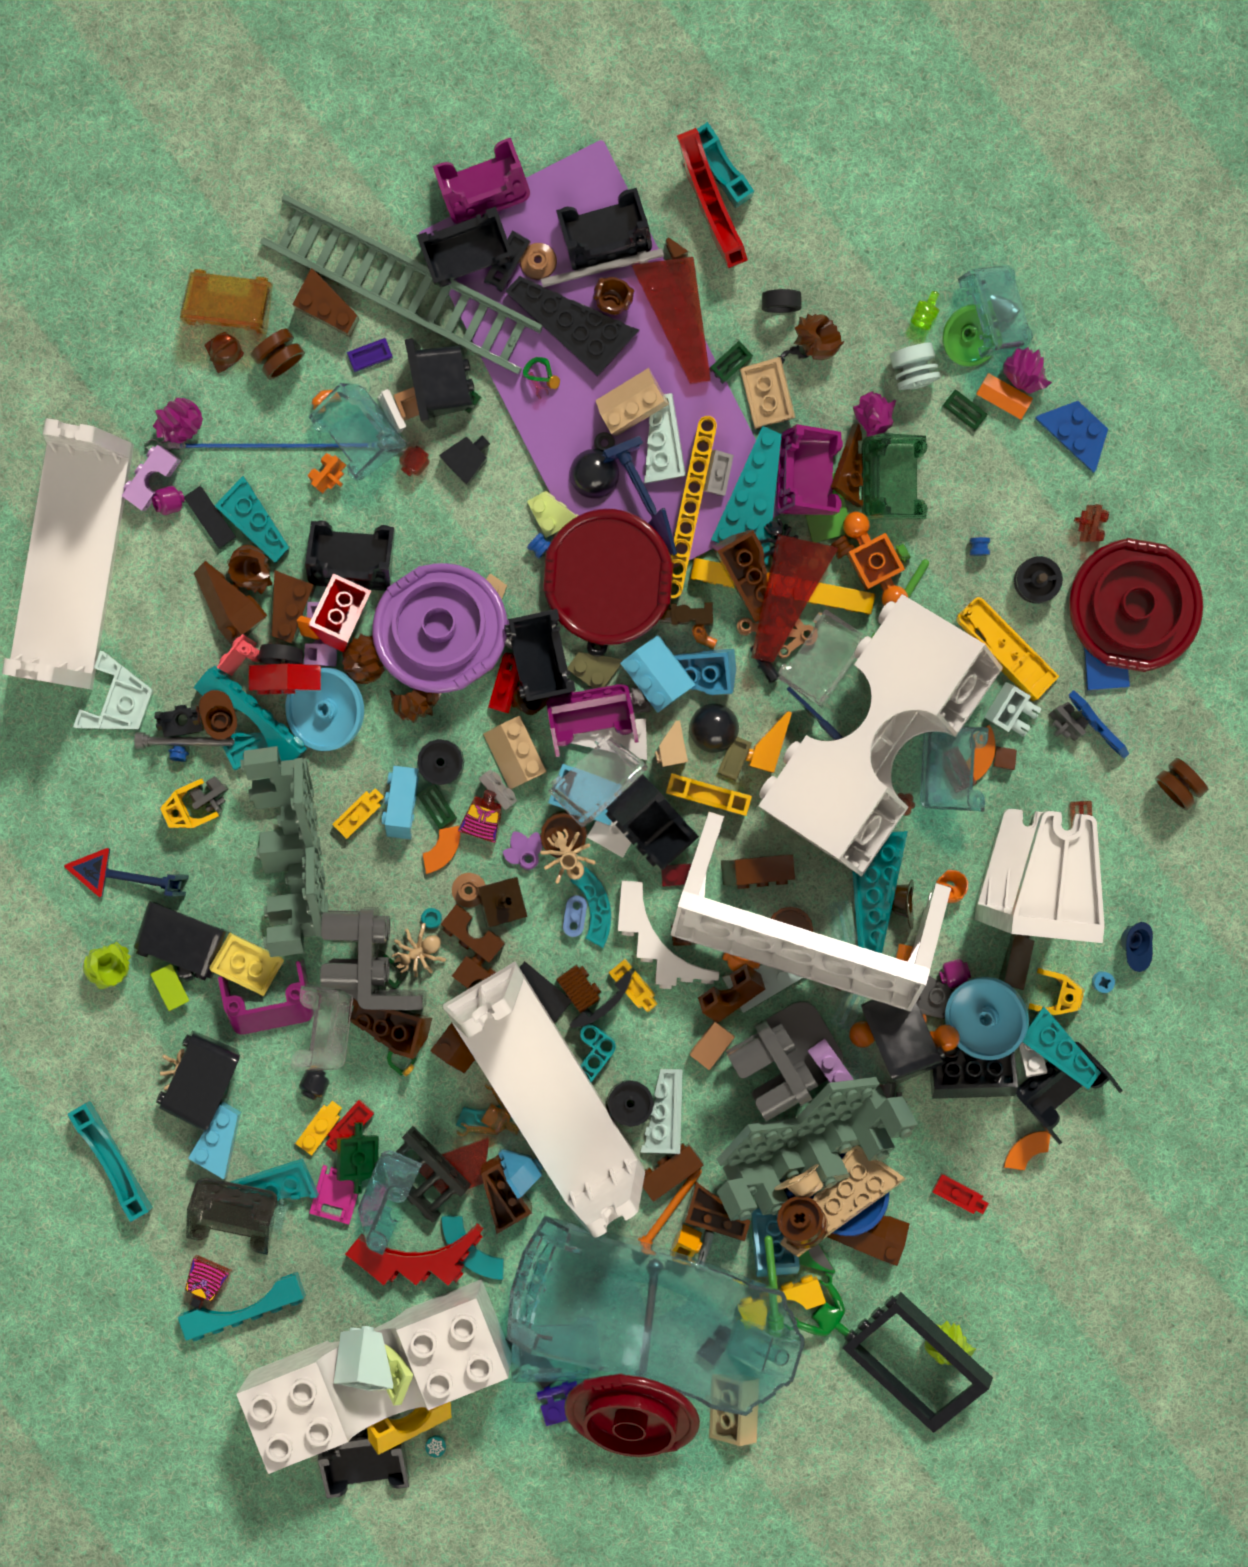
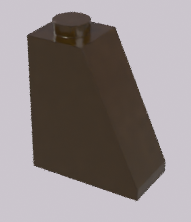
(1017, 961)

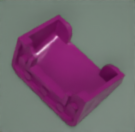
(483, 186)
(807, 471)

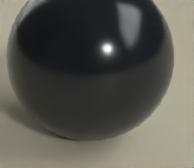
(592, 476)
(714, 728)

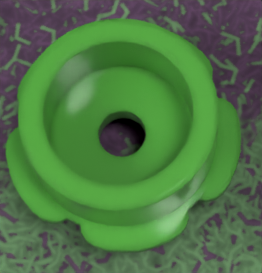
(902, 552)

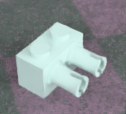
(1007, 708)

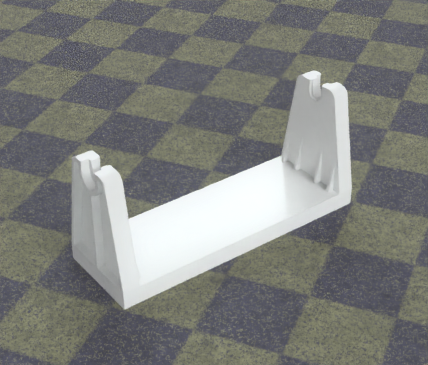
(70, 555)
(1044, 878)
(801, 950)
(549, 1098)

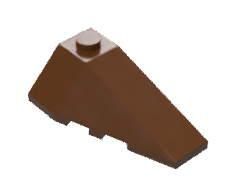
(745, 566)
(230, 608)
(396, 1029)
(453, 1050)
(882, 1242)

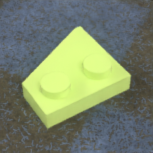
(550, 513)

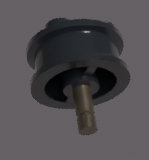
(1038, 579)

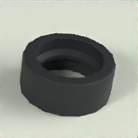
(781, 301)

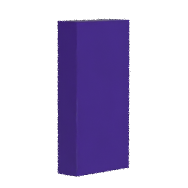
(369, 355)

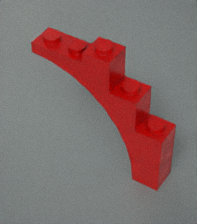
(710, 200)
(415, 1265)

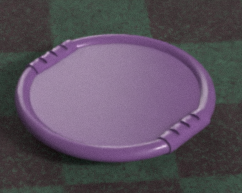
(439, 628)

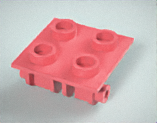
(241, 648)

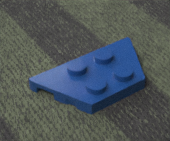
(1077, 431)

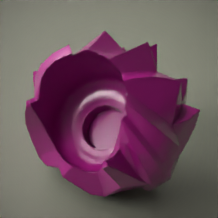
(1026, 370)
(874, 413)
(178, 421)

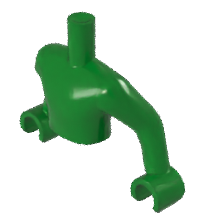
(827, 1316)

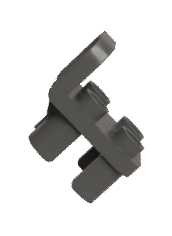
(364, 975)
(786, 1040)

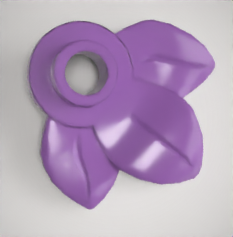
(522, 847)

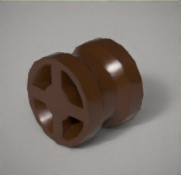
(843, 546)

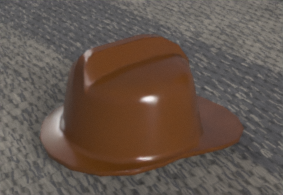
(224, 351)
(217, 714)

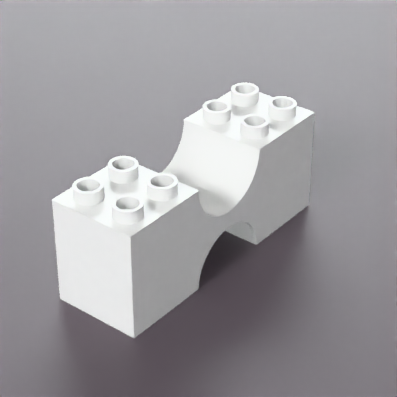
(920, 681)
(446, 1342)

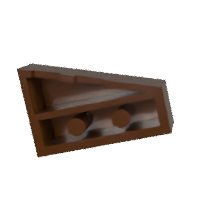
(289, 604)
(758, 870)
(503, 1203)
(708, 1213)

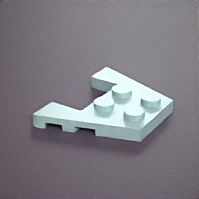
(125, 701)

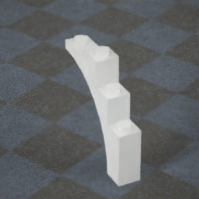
(649, 947)

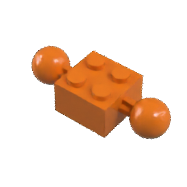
(874, 559)
(944, 1035)

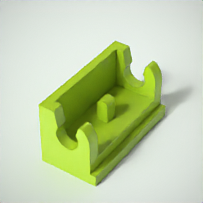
(169, 987)

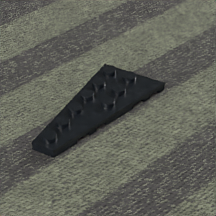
(580, 329)

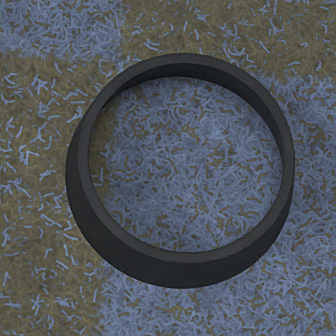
(276, 652)

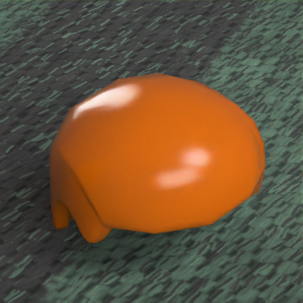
(960, 888)

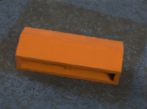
(1004, 396)

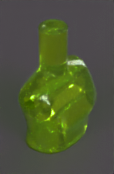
(926, 312)

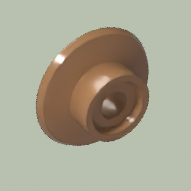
(538, 270)
(458, 889)

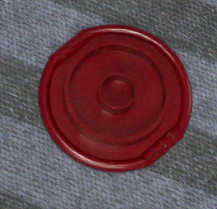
(608, 576)
(1136, 605)
(631, 1415)

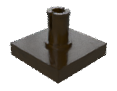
(502, 902)

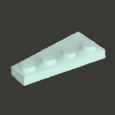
(664, 451)
(665, 1123)

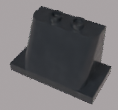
(439, 380)

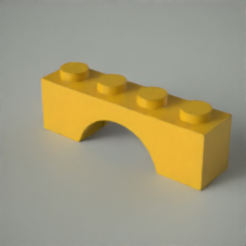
(708, 794)
(805, 1292)
(393, 1432)

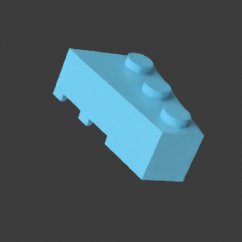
(217, 1143)

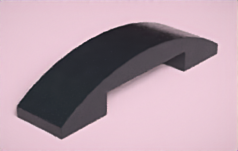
(588, 1017)

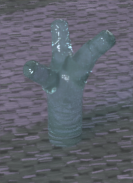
(280, 1213)

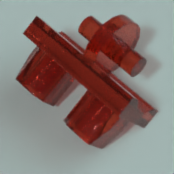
(1089, 523)

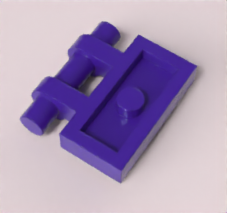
(554, 1410)

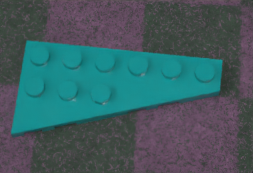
(754, 494)
(876, 892)

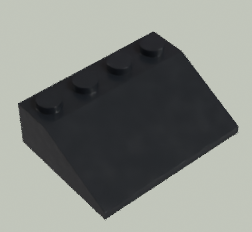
(973, 1077)

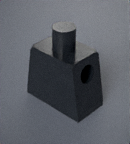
(466, 458)

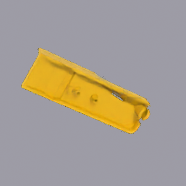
(1016, 657)

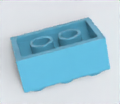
(657, 673)

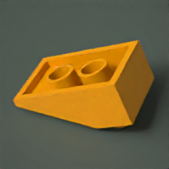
(768, 748)

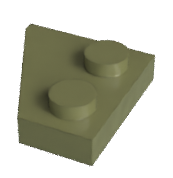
(594, 670)

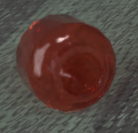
(414, 461)

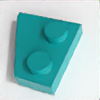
(243, 742)

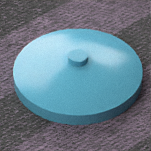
(327, 716)
(988, 1017)

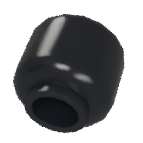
(314, 1084)

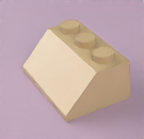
(631, 402)
(672, 747)
(515, 752)
(734, 1427)

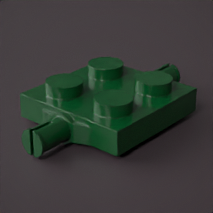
(357, 1157)

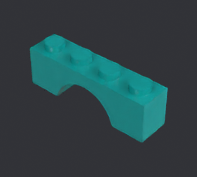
(727, 176)

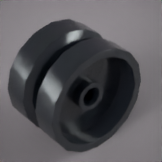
(452, 766)
(631, 1115)

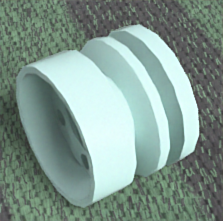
(915, 366)

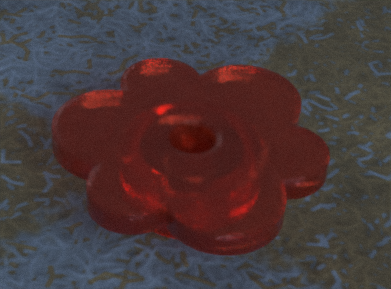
(907, 798)

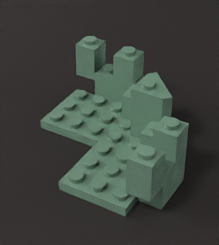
(290, 849)
(830, 1125)

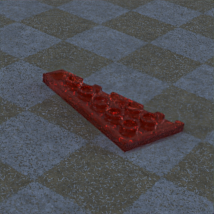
(676, 303)
(791, 582)

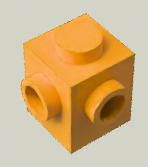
(688, 1239)

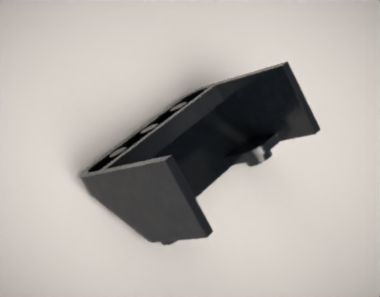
(1046, 1092)

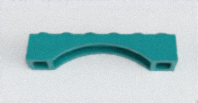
(274, 732)
(96, 1135)
(202, 1320)

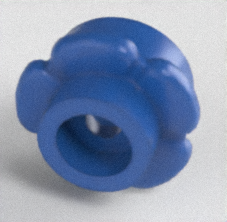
(178, 754)

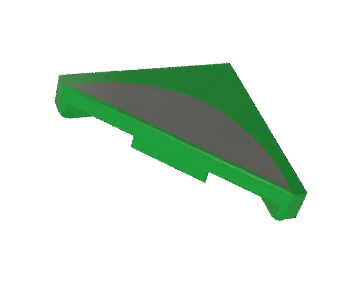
(816, 1259)

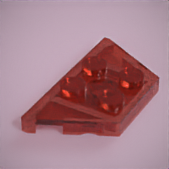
(466, 1160)

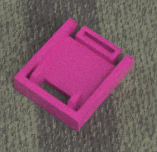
(336, 1194)

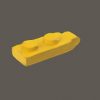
(358, 813)
(638, 990)
(319, 1128)

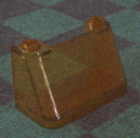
(227, 301)

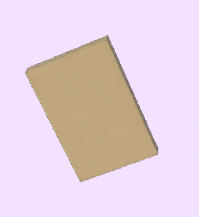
(767, 393)

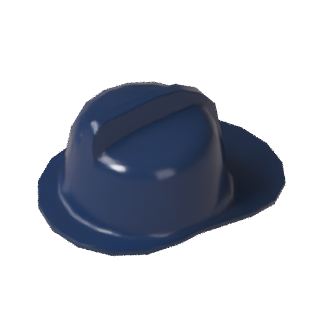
(1138, 945)

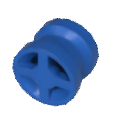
(539, 545)
(979, 546)

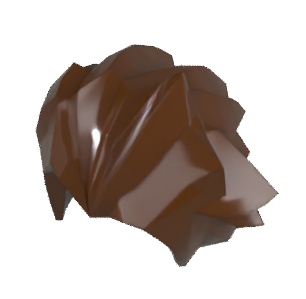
(818, 336)
(249, 568)
(362, 660)
(414, 704)

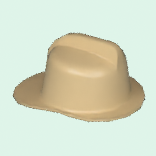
(803, 1184)

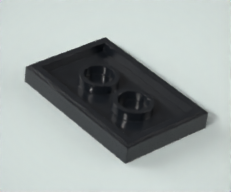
(549, 995)

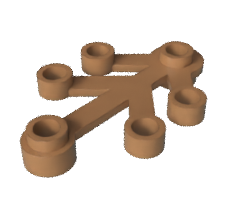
(795, 633)

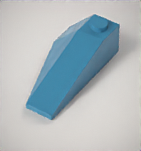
(710, 670)
(520, 1170)

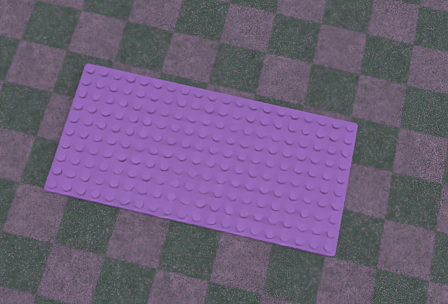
(568, 417)

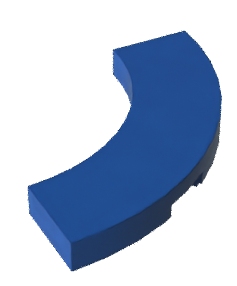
(1098, 725)

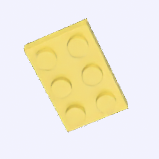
(246, 964)

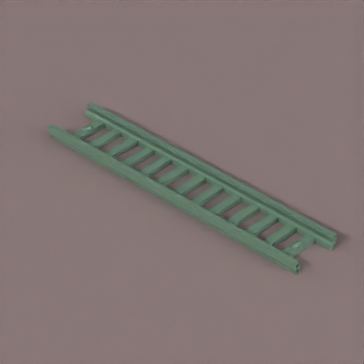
(411, 266)

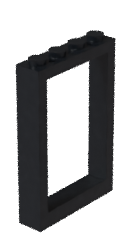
(937, 1339)

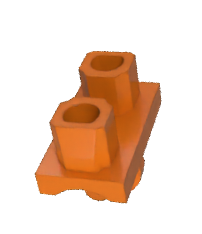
(329, 475)

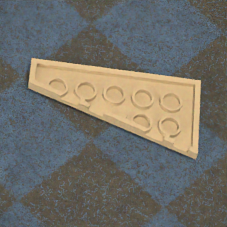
(852, 1195)

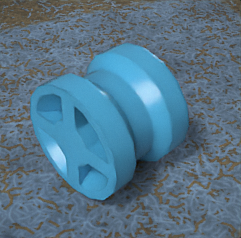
(1099, 982)

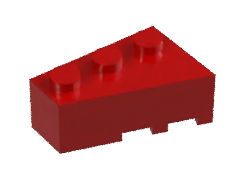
(284, 678)

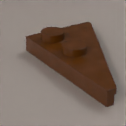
(849, 470)

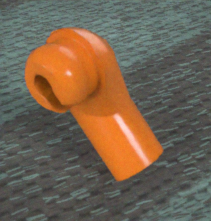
(320, 397)
(701, 636)

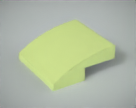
(400, 1375)

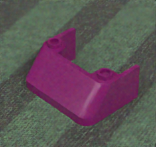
(590, 712)
(270, 1016)

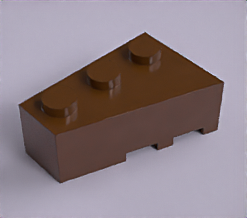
(324, 305)

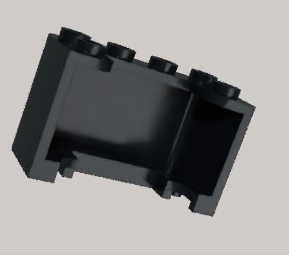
(651, 823)

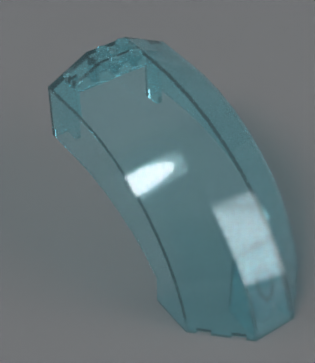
(708, 1329)

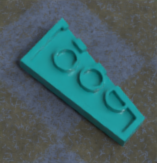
(249, 515)
(1056, 1046)
(286, 1181)

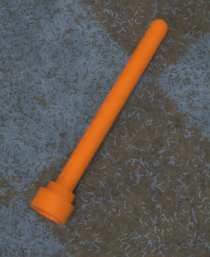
(670, 1208)

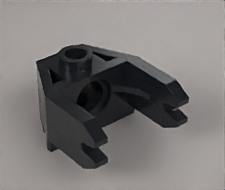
(169, 724)

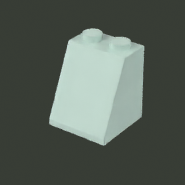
(363, 1360)

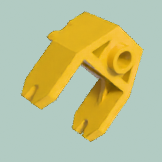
(175, 802)
(1068, 987)

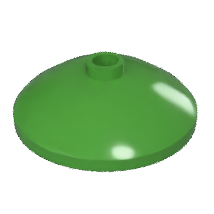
(961, 347)

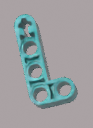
(596, 1050)

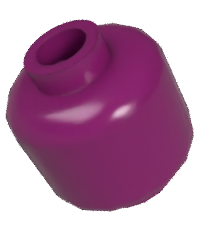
(168, 500)
(954, 973)

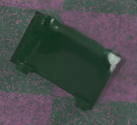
(891, 477)

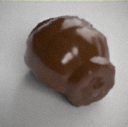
(613, 295)

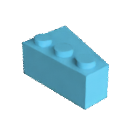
(400, 802)

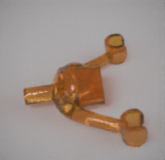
(495, 1118)

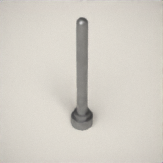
(144, 740)

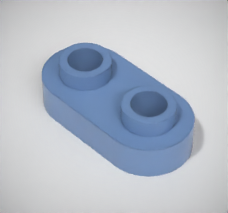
(573, 915)

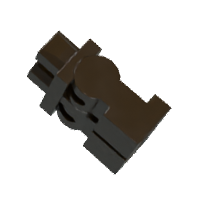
(684, 615)

